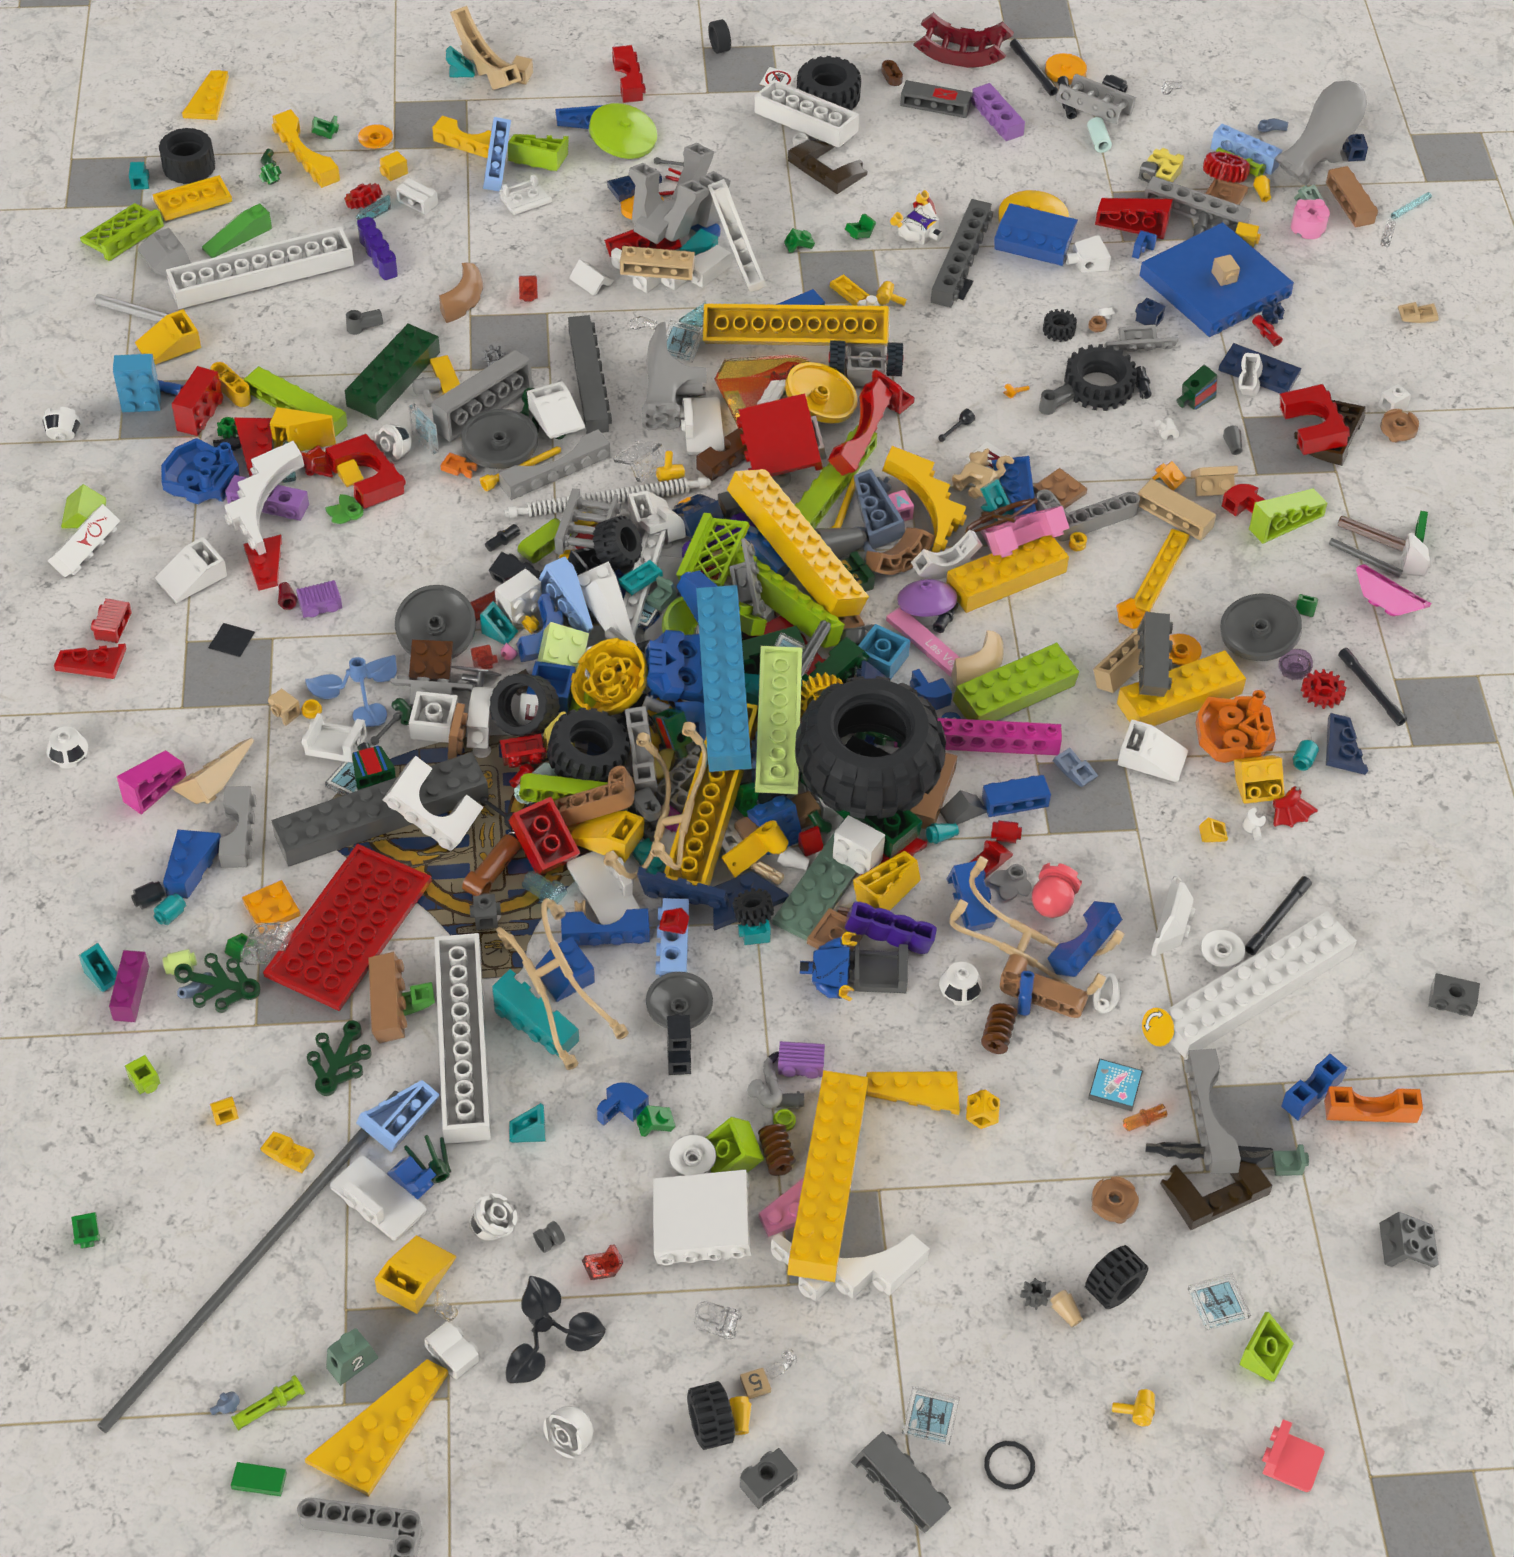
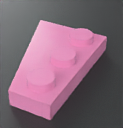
(782, 1212)

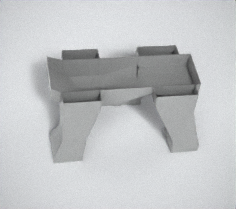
(690, 201)

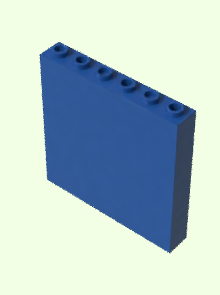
(1187, 281)

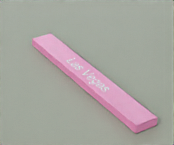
(923, 639)

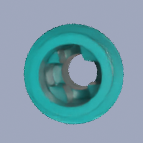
(940, 832)

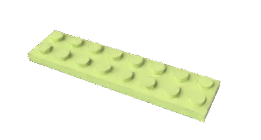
(778, 719)

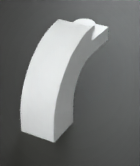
(935, 565)
(479, 718)

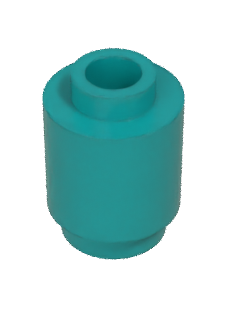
(1305, 755)
(169, 909)

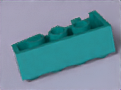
(529, 1014)

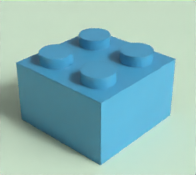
(885, 650)

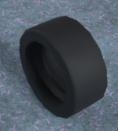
(719, 36)

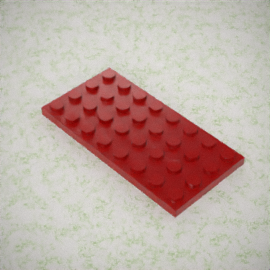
(347, 926)

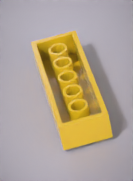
(998, 577)
(1190, 687)

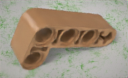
(600, 800)
(1046, 991)

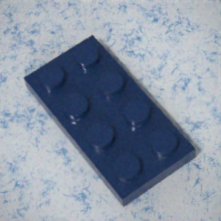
(1275, 373)

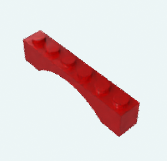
(873, 403)

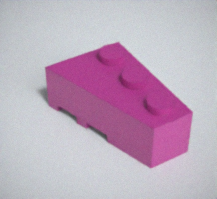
(150, 780)

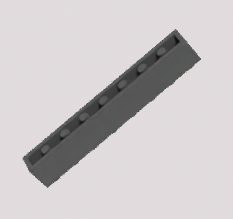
(588, 374)

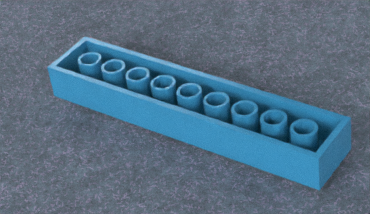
(723, 679)

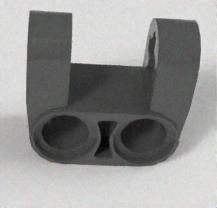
(646, 806)

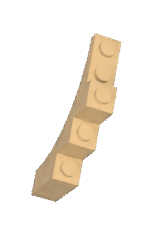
(475, 48)

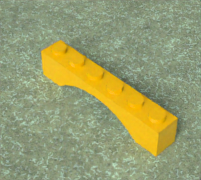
(322, 168)

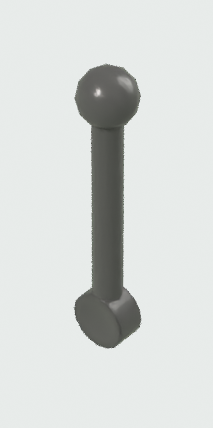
(657, 161)
(375, 739)

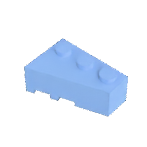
(397, 1116)

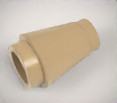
(1066, 1307)

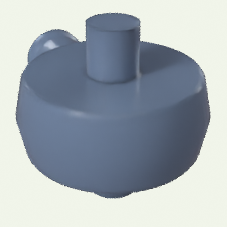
(884, 482)
(226, 1403)

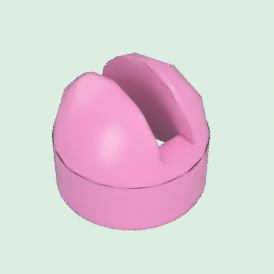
(508, 652)

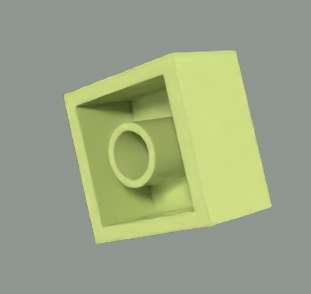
(562, 645)

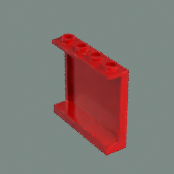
(779, 436)

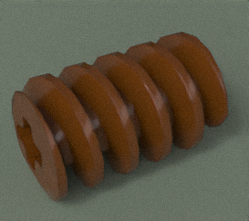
(999, 1028)
(776, 1149)

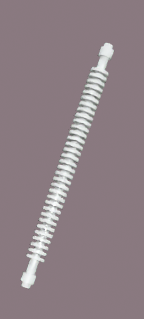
(664, 487)

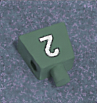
(349, 1356)

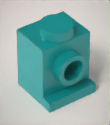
(138, 175)
(755, 934)

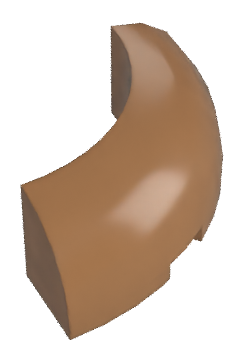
(464, 296)
(902, 554)

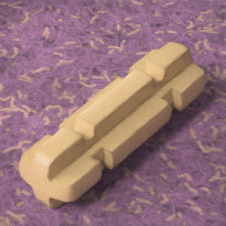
(767, 872)

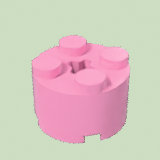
(1310, 218)

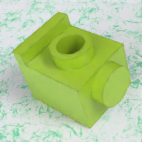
(143, 1075)

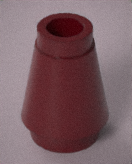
(286, 597)

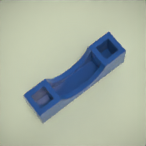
(629, 929)
(1073, 955)

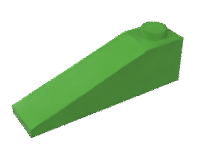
(239, 230)

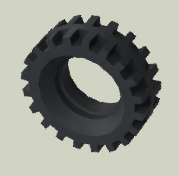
(1101, 361)

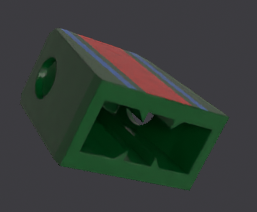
(1198, 388)
(669, 727)
(371, 766)

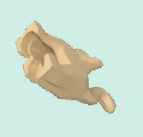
(978, 474)

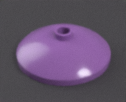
(927, 598)

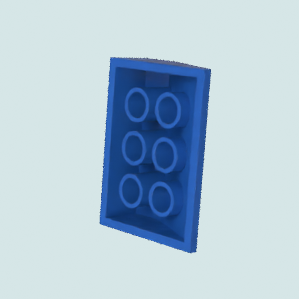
(1035, 234)

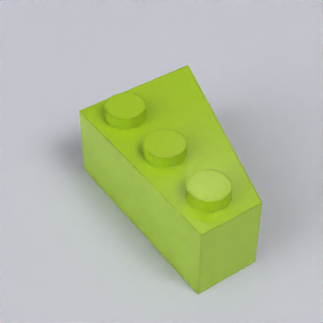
(538, 152)

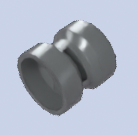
(549, 1236)

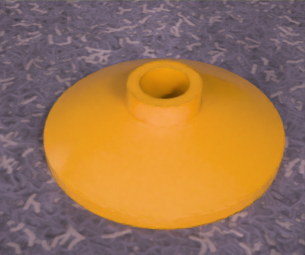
(375, 136)
(1184, 649)

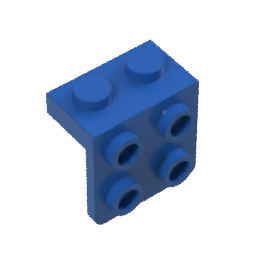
(783, 812)

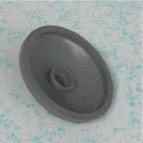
(679, 991)

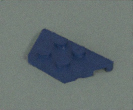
(726, 916)

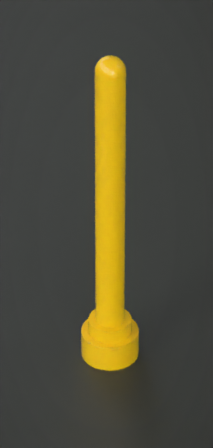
(489, 481)
(845, 504)

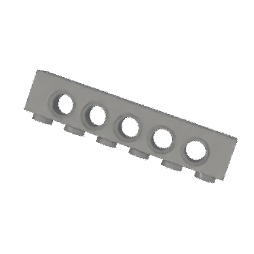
(1192, 203)

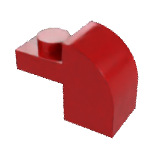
(1241, 498)

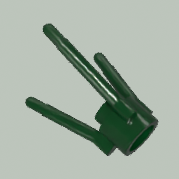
(439, 1167)

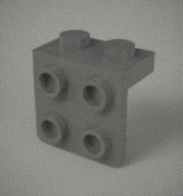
(1408, 1238)

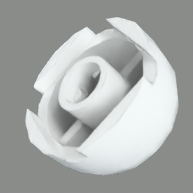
(569, 1430)

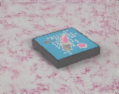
(1115, 1084)

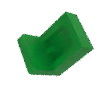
(324, 128)
(861, 229)
(798, 238)
(746, 798)
(655, 1118)
(85, 1230)

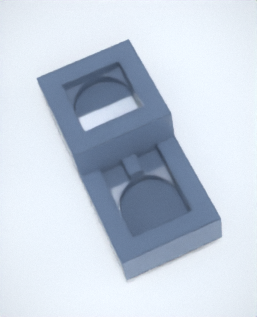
(1074, 768)

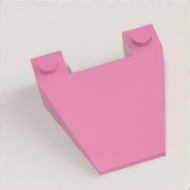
(1027, 527)

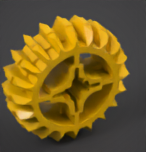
(814, 687)

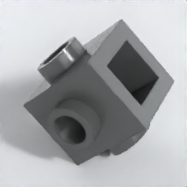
(485, 911)

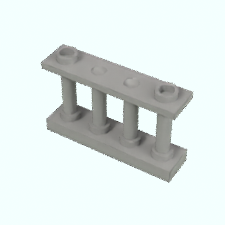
(1096, 98)
(572, 514)

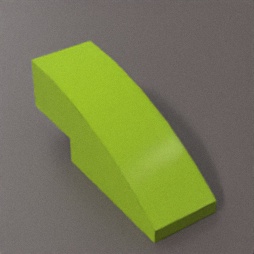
(750, 623)

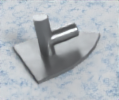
(479, 679)

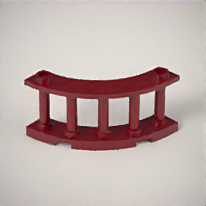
(965, 37)

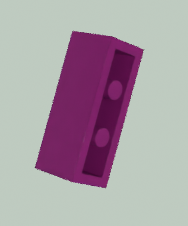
(129, 986)

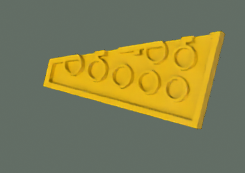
(370, 1441)

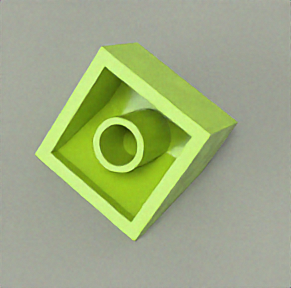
(735, 1146)

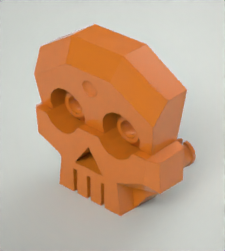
(1249, 726)

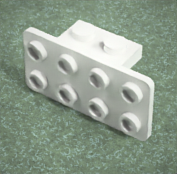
(702, 424)
(603, 887)
(378, 1198)

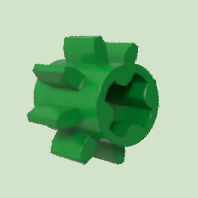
(270, 174)
(227, 427)

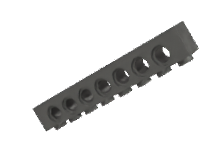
(961, 253)

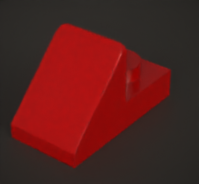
(995, 854)

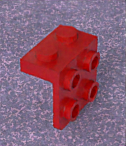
(900, 398)
(523, 750)

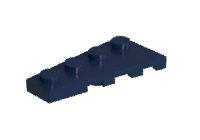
(663, 887)

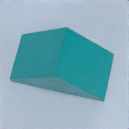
(496, 624)
(98, 967)
(528, 1126)

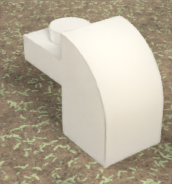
(665, 520)

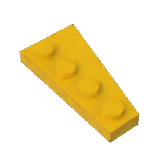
(208, 98)
(929, 1088)

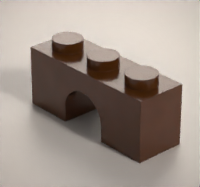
(716, 463)

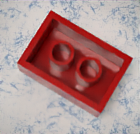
(197, 401)
(544, 836)

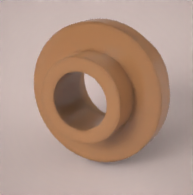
(1097, 324)

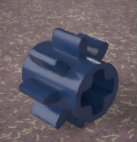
(1273, 312)

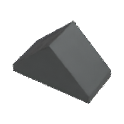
(962, 808)

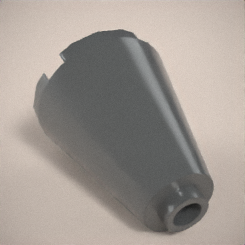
(842, 540)

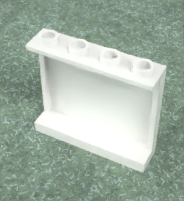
(701, 1217)

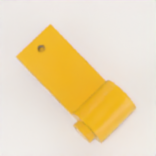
(763, 840)

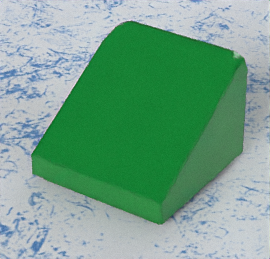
(1306, 605)
(235, 945)

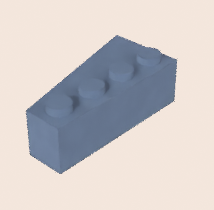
(877, 511)

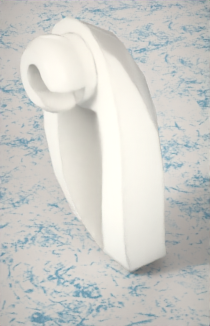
(1108, 995)

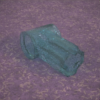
(543, 887)

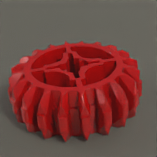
(1226, 167)

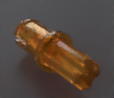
(1144, 1117)

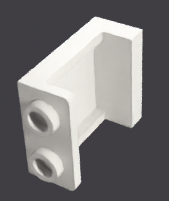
(333, 740)

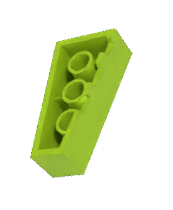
(1286, 513)

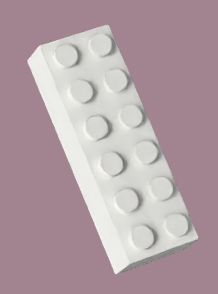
(806, 113)

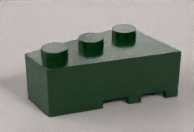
(842, 662)

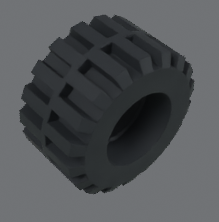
(617, 542)
(1116, 1277)
(711, 1415)

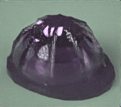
(1296, 664)

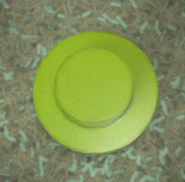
(785, 1117)

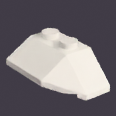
(1174, 918)

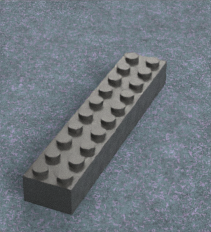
(365, 814)

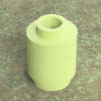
(176, 958)

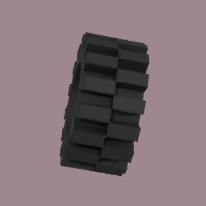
(1056, 318)
(753, 907)

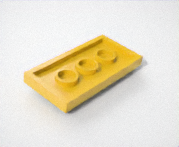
(192, 198)

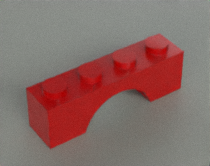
(632, 85)

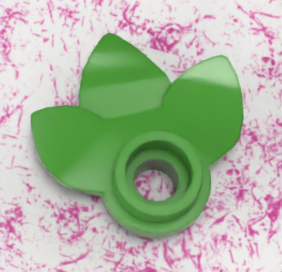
(346, 510)

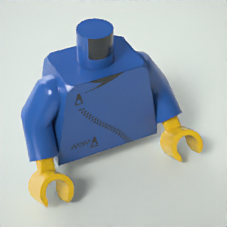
(831, 967)

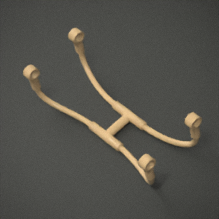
(658, 848)
(1027, 933)
(510, 942)

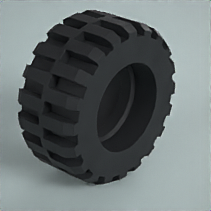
(831, 80)
(590, 727)

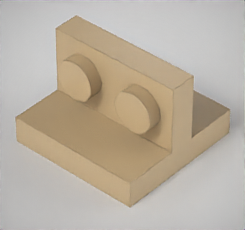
(1214, 480)

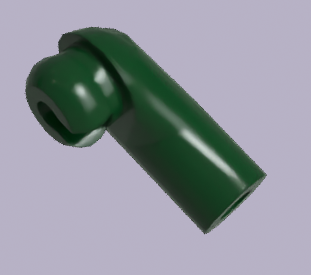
(267, 157)
(404, 707)
(824, 825)

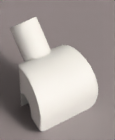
(1166, 428)
(1254, 824)

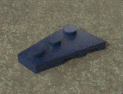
(623, 187)
(1342, 747)

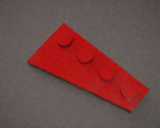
(254, 438)

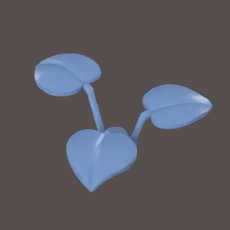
(380, 670)

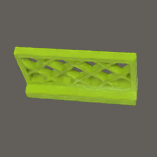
(126, 237)
(698, 547)

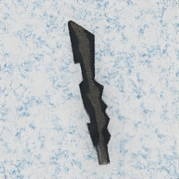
(1193, 1151)

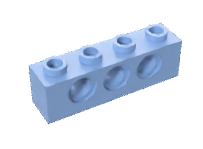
(1246, 147)
(497, 154)
(672, 949)

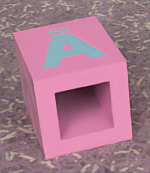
(903, 504)

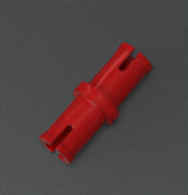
(1260, 323)

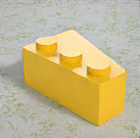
(887, 882)

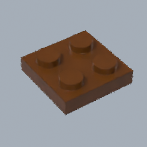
(431, 659)

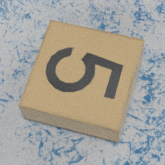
(755, 1383)

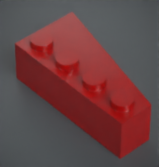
(1135, 215)

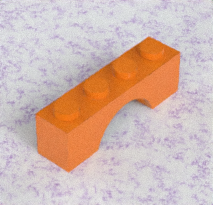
(1398, 1106)

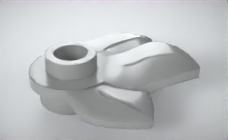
(1010, 884)

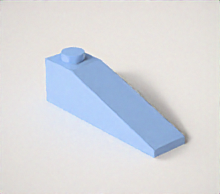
(564, 588)

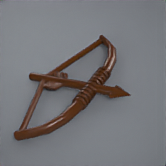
(998, 514)

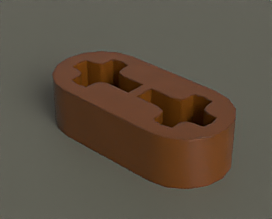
(892, 73)

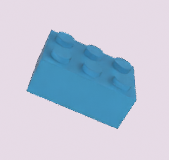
(137, 382)

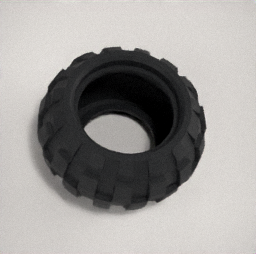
(862, 782)

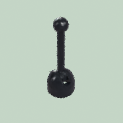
(966, 417)
(484, 801)

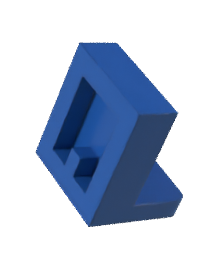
(1144, 241)

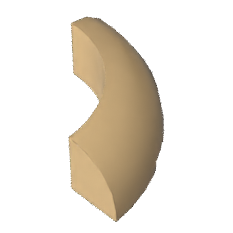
(980, 663)

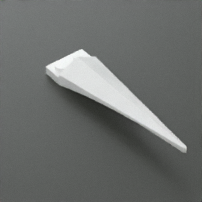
(606, 601)

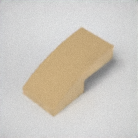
(1420, 314)

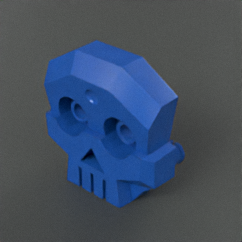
(199, 471)
(669, 666)

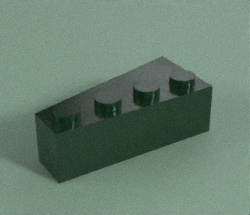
(752, 647)

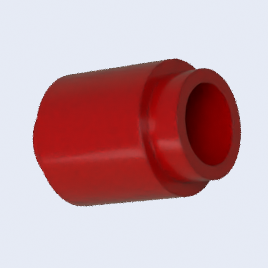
(1006, 831)

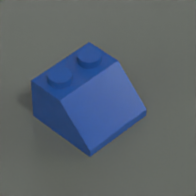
(582, 970)

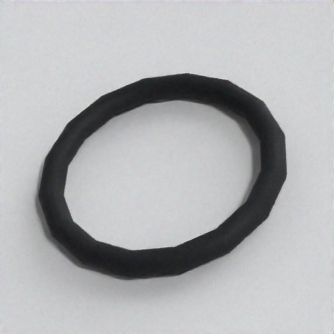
(999, 1483)

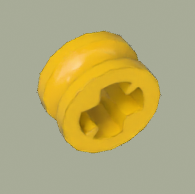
(1077, 536)

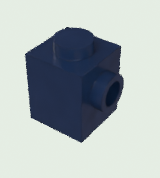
(1355, 147)
(1149, 312)

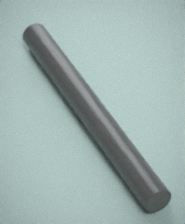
(1366, 557)

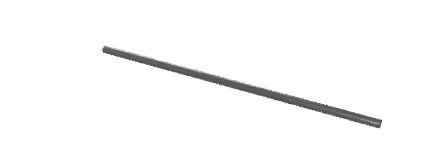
(233, 1280)

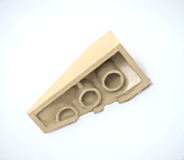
(213, 777)

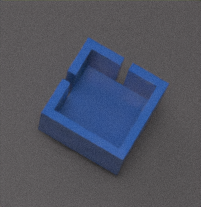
(559, 678)

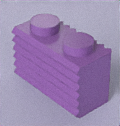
(319, 599)
(801, 1059)

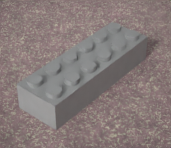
(485, 391)

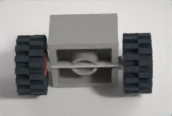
(864, 359)

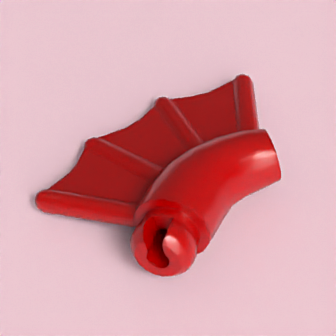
(316, 463)
(1292, 809)

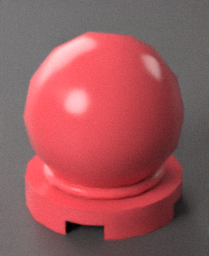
(1055, 890)

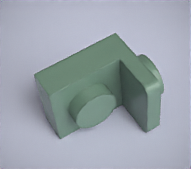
(1308, 193)
(662, 594)
(1290, 1162)

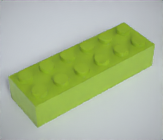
(1016, 685)

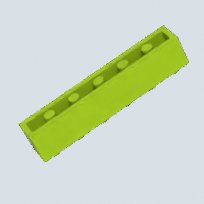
(282, 394)

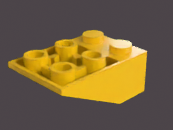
(170, 337)
(303, 428)
(610, 832)
(413, 1273)

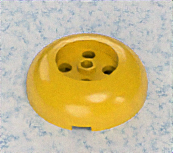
(605, 683)

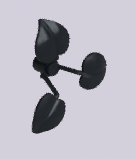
(537, 1301)

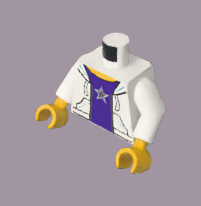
(920, 223)

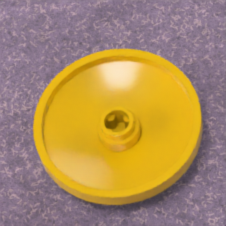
(1035, 200)
(826, 390)

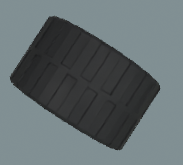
(187, 155)
(501, 704)

